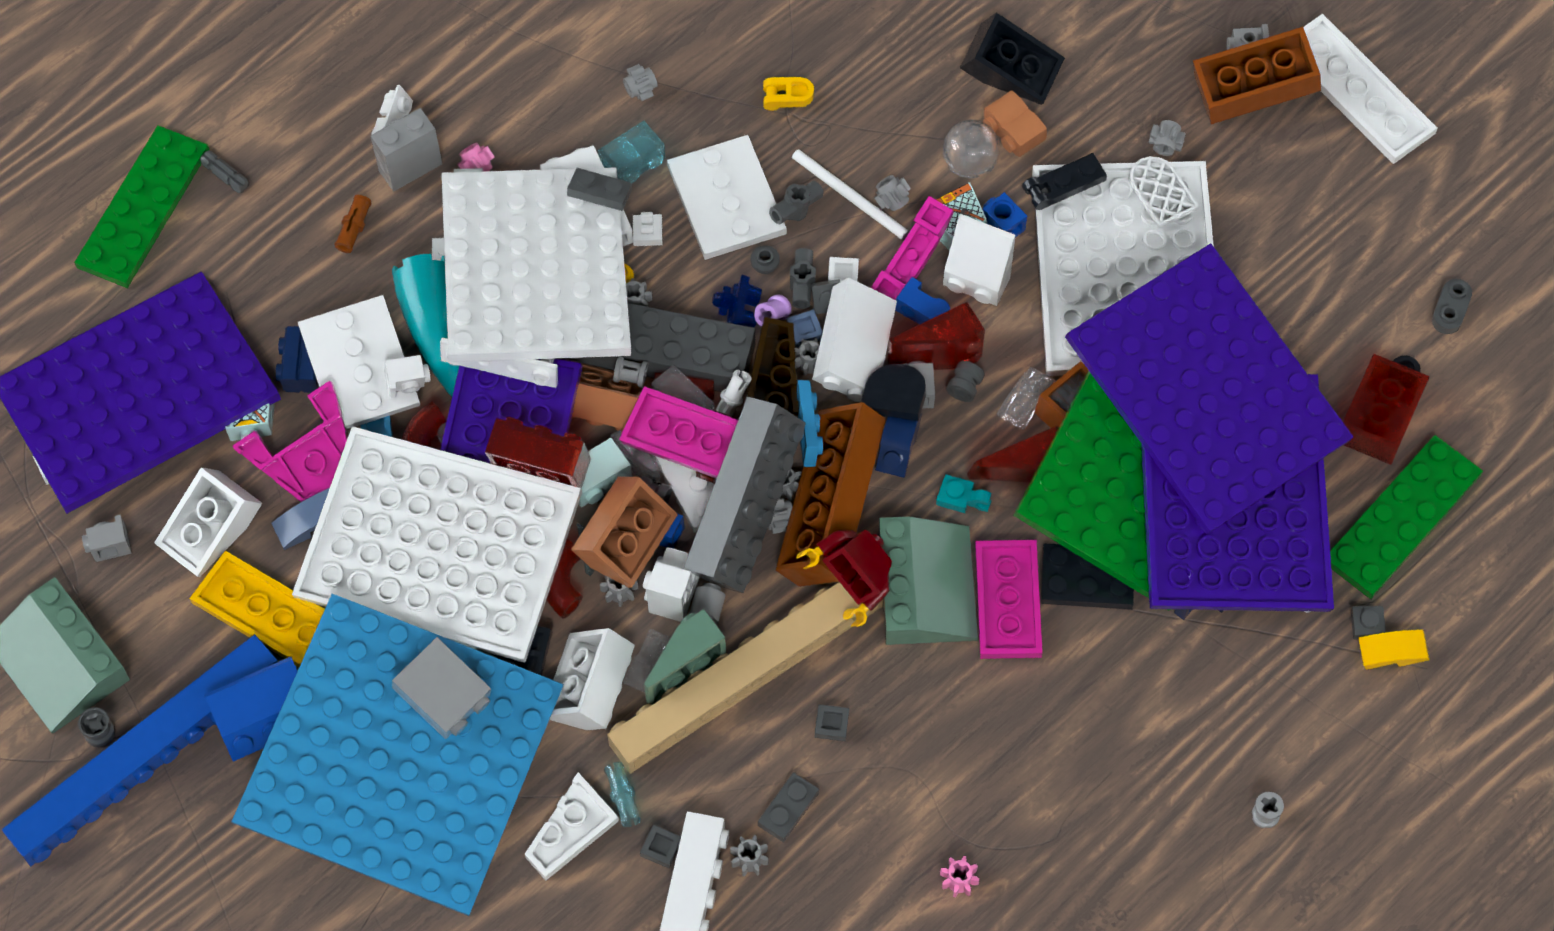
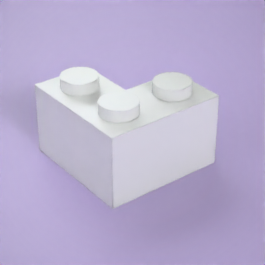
(670, 586)

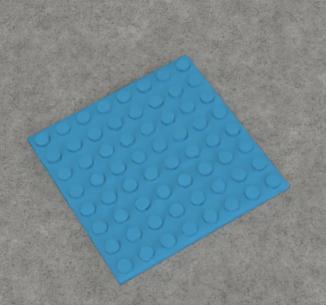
(373, 782)

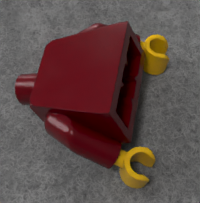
(858, 565)

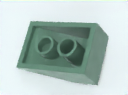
(690, 649)

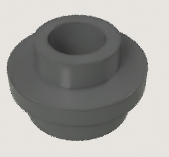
(767, 266)

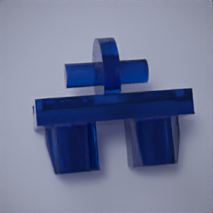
(735, 302)

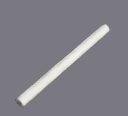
(850, 194)

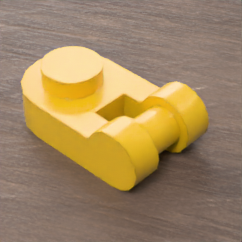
(798, 92)

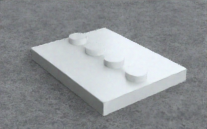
(725, 196)
(351, 352)

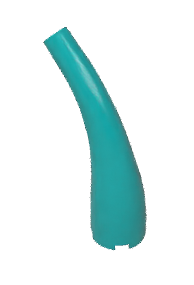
(422, 299)

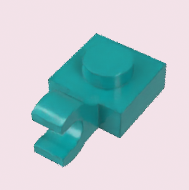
(959, 494)

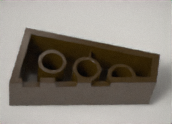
(774, 366)

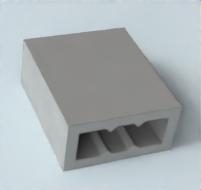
(406, 149)
(442, 689)

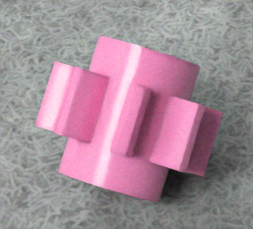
(476, 157)
(962, 868)

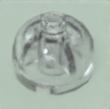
(971, 148)

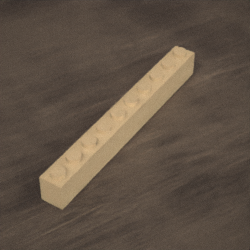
(732, 677)

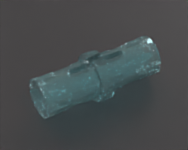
(622, 794)

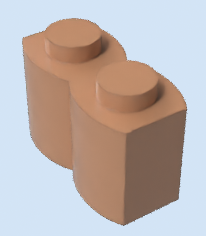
(1015, 124)

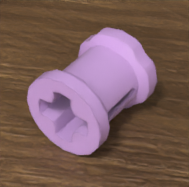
(777, 308)

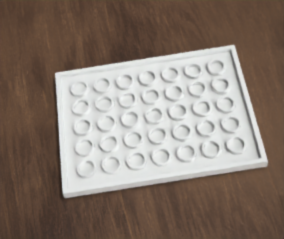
(1108, 246)
(531, 268)
(439, 542)

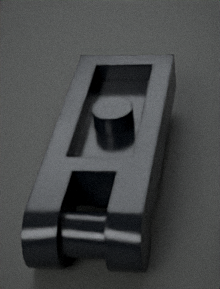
(1065, 181)

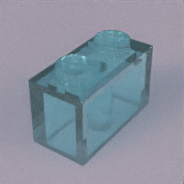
(633, 152)

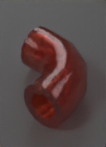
(424, 425)
(562, 595)

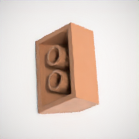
(605, 401)
(625, 530)

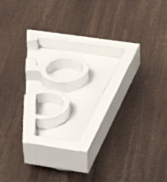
(573, 826)

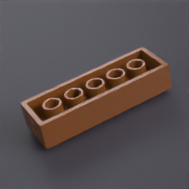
(833, 491)

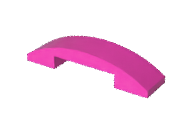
(915, 249)

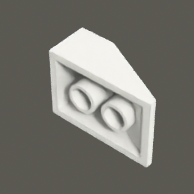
(979, 260)
(207, 520)

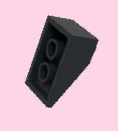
(1012, 60)

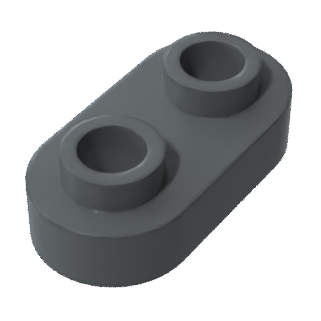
(1453, 304)

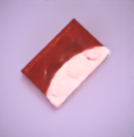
(1383, 408)
(538, 452)

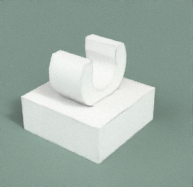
(647, 229)

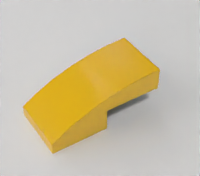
(1393, 647)

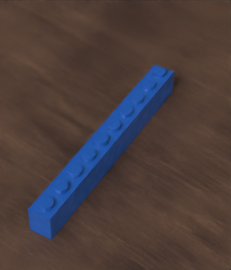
(129, 759)

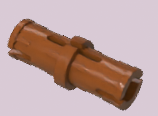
(353, 223)

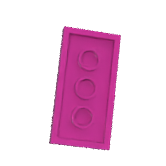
(679, 431)
(1008, 599)

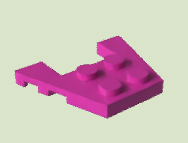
(310, 461)

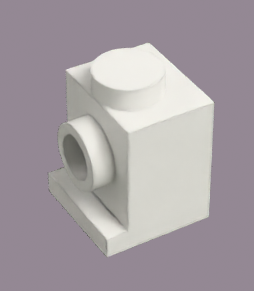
(406, 375)

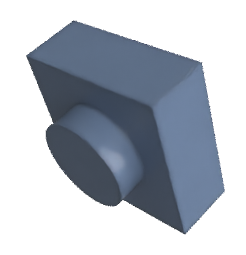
(805, 327)

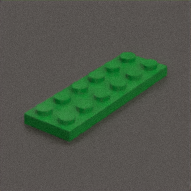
(141, 207)
(1403, 516)

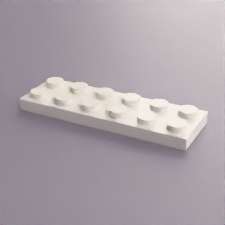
(1366, 93)

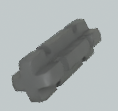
(224, 171)

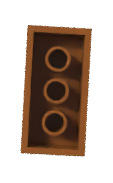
(1257, 75)

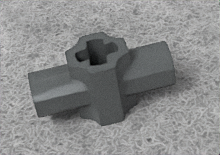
(796, 202)
(802, 269)

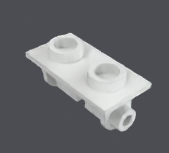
(394, 107)

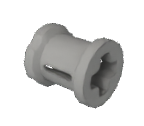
(630, 371)
(1265, 801)

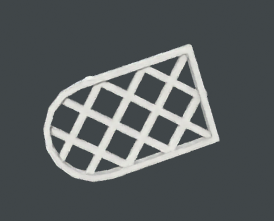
(1184, 190)

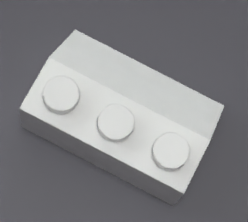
(592, 678)

